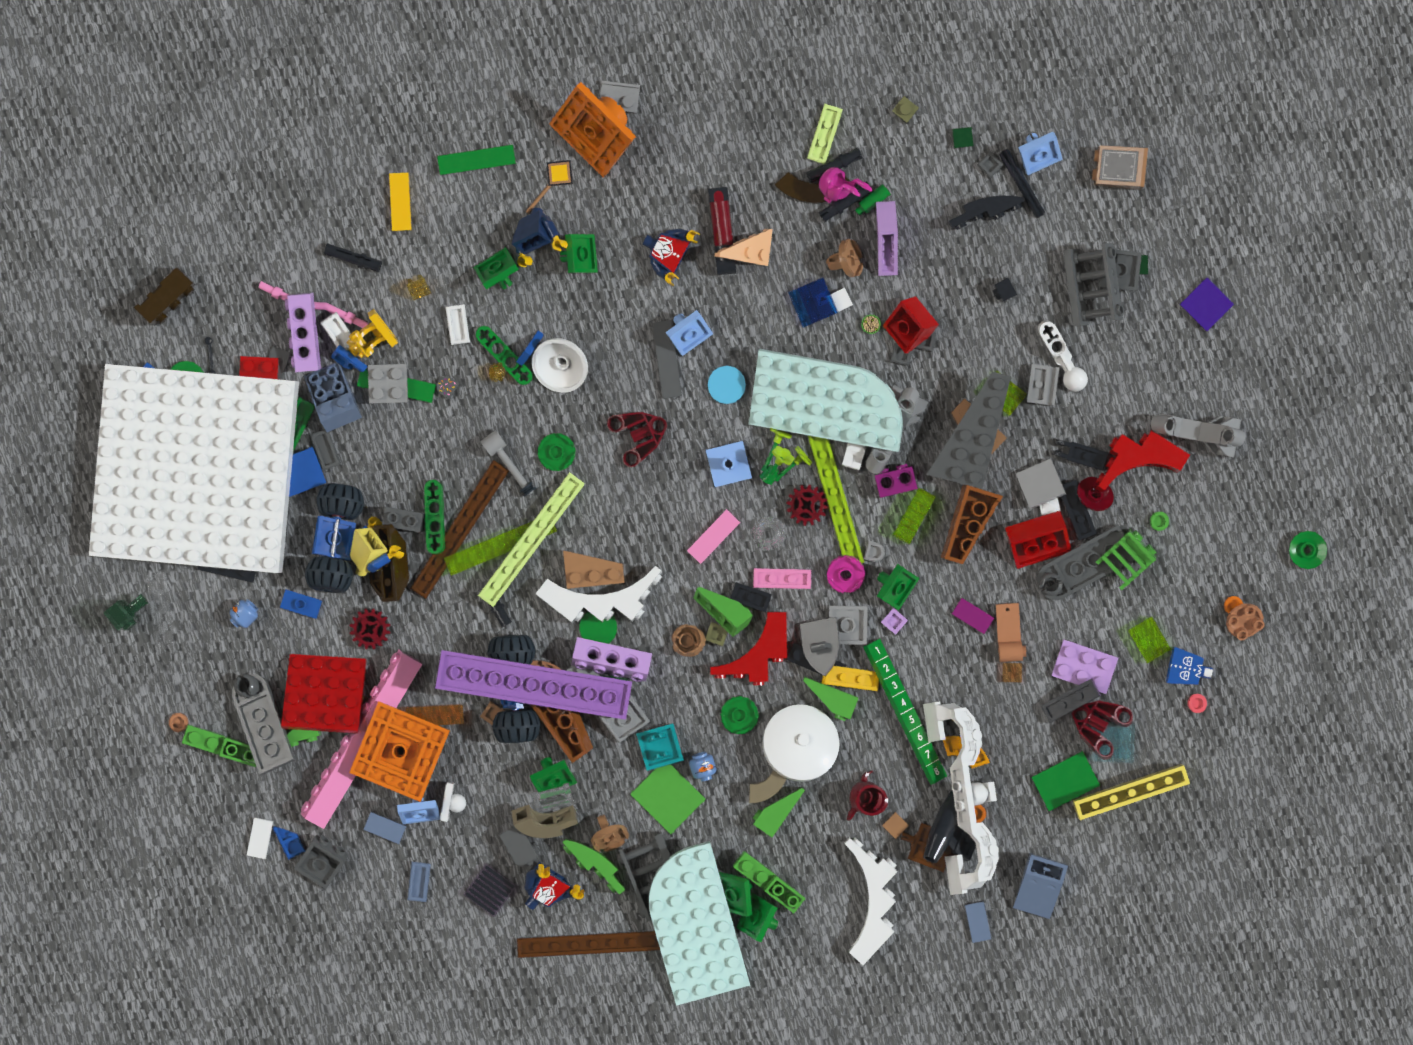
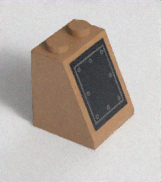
(1120, 167)

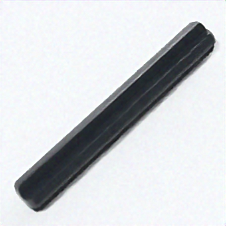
(1022, 183)

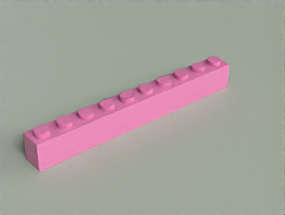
(337, 779)

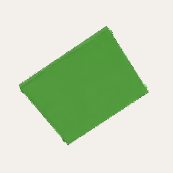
(668, 797)

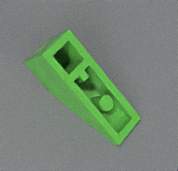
(725, 611)
(836, 700)
(774, 814)

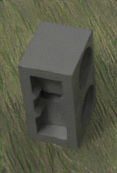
(403, 519)

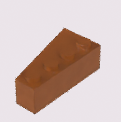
(968, 522)
(566, 729)

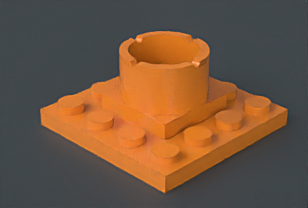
(593, 128)
(379, 755)

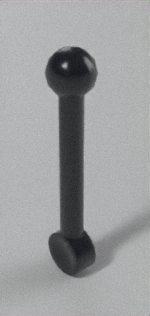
(208, 341)

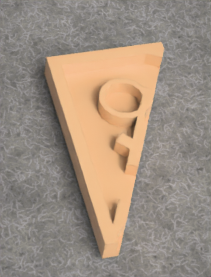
(750, 250)

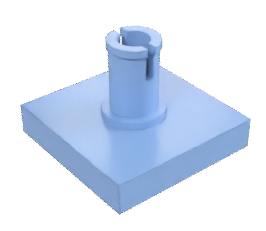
(1040, 152)
(688, 332)
(728, 464)
(418, 811)

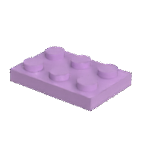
(1080, 664)

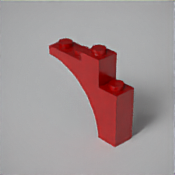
(1130, 455)
(755, 662)

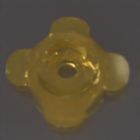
(496, 372)

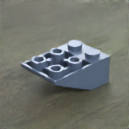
(332, 397)
(1040, 885)

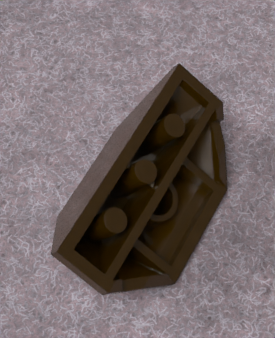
(393, 577)

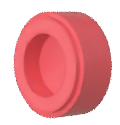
(1197, 703)

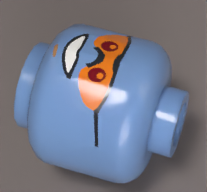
(243, 613)
(702, 766)

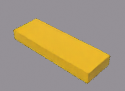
(400, 201)
(852, 678)

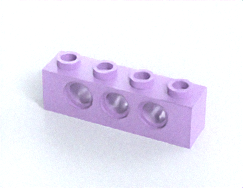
(306, 302)
(621, 655)

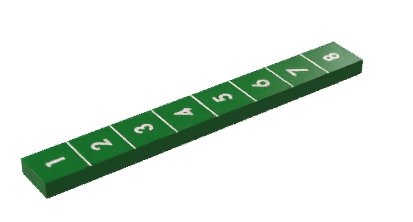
(905, 711)

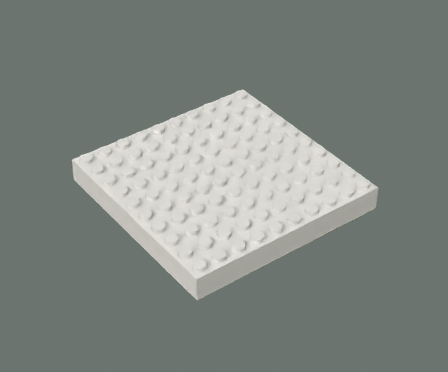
(193, 468)

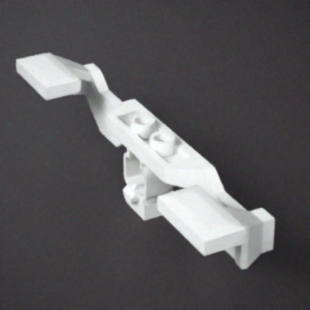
(965, 795)

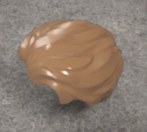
(688, 640)

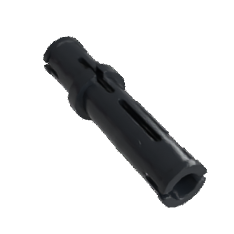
(841, 161)
(841, 204)
(361, 260)

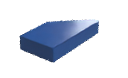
(530, 348)
(347, 360)
(290, 842)

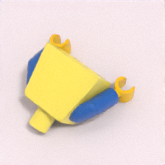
(369, 551)

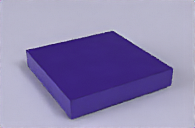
(1206, 304)

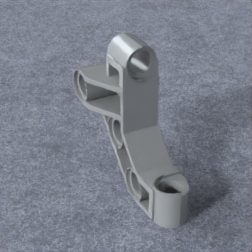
(912, 409)
(1220, 434)

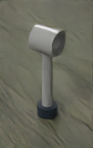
(494, 445)

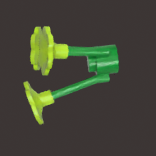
(782, 455)

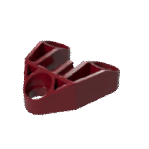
(632, 419)
(1107, 711)

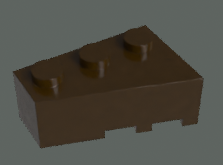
(166, 297)

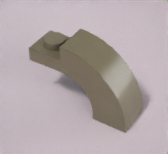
(767, 788)
(543, 824)

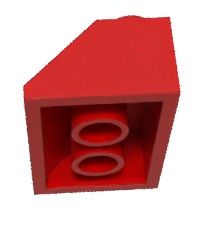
(1038, 539)

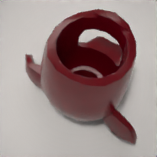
(866, 798)

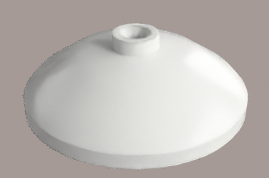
(553, 372)

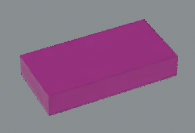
(972, 615)

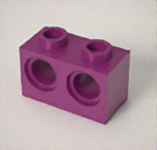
(896, 486)

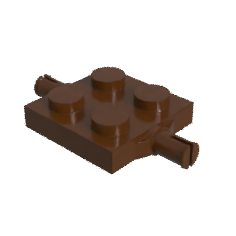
(918, 845)

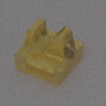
(418, 288)

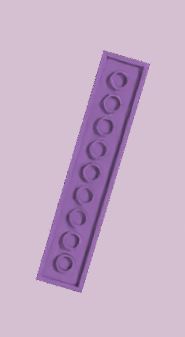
(533, 684)

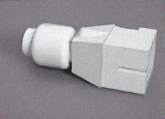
(854, 456)

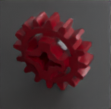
(814, 499)
(375, 636)

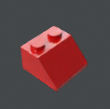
(910, 324)

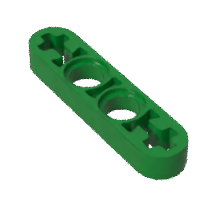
(506, 353)
(432, 517)

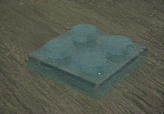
(1122, 741)

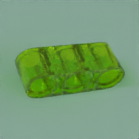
(914, 516)

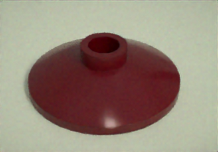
(1087, 490)

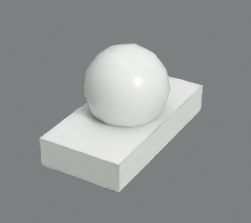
(452, 802)

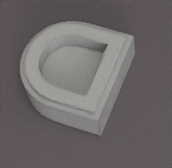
(874, 552)

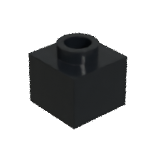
(1004, 290)

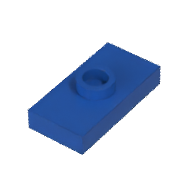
(301, 604)

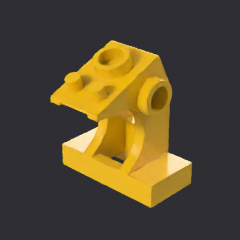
(358, 345)

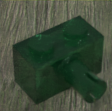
(123, 614)

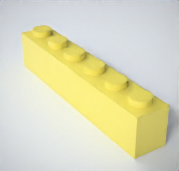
(1131, 791)

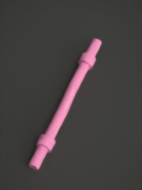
(348, 317)

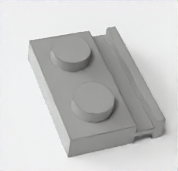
(624, 94)
(1042, 384)

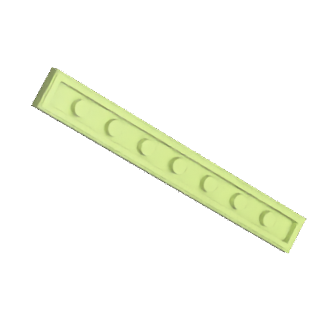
(531, 539)

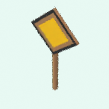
(558, 174)

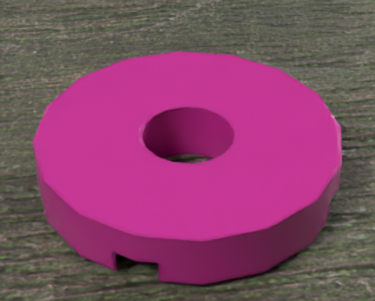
(843, 563)

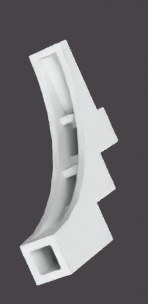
(625, 601)
(875, 928)

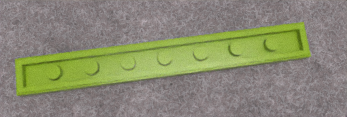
(836, 498)

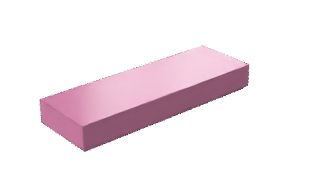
(713, 536)
(782, 578)

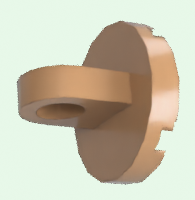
(847, 258)
(609, 836)

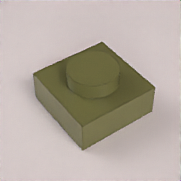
(905, 109)
(716, 634)

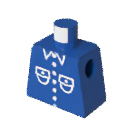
(1186, 668)

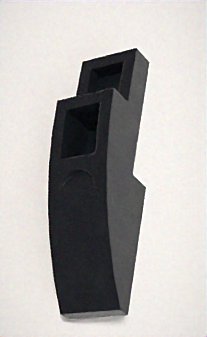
(993, 206)

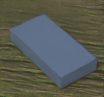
(385, 827)
(419, 881)
(978, 921)

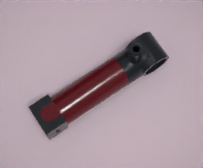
(721, 228)

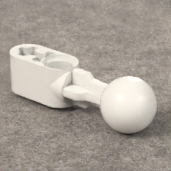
(1074, 378)

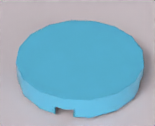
(726, 384)

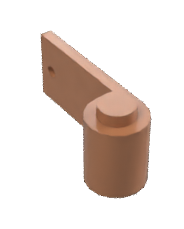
(1009, 633)

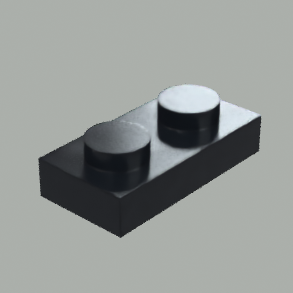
(751, 597)

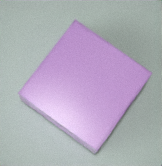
(894, 621)

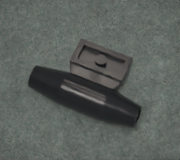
(947, 833)

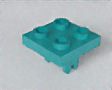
(660, 747)

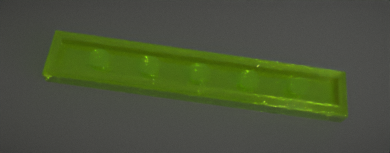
(487, 550)

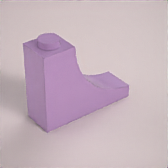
(887, 238)

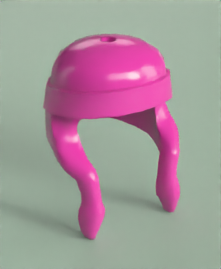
(835, 186)

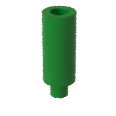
(869, 201)

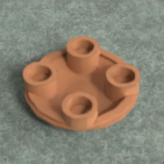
(1245, 620)

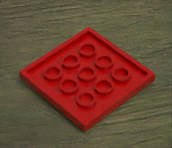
(323, 693)

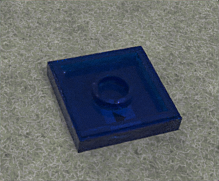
(813, 302)

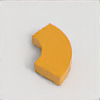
(953, 746)

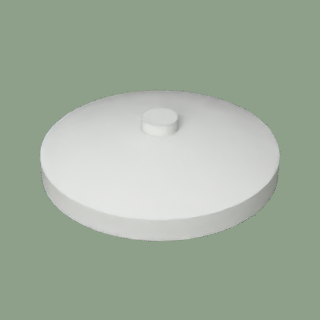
(800, 743)

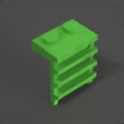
(1133, 544)

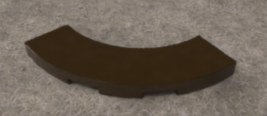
(801, 190)

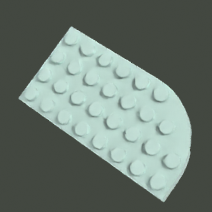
(825, 401)
(695, 926)

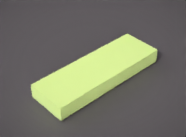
(824, 134)

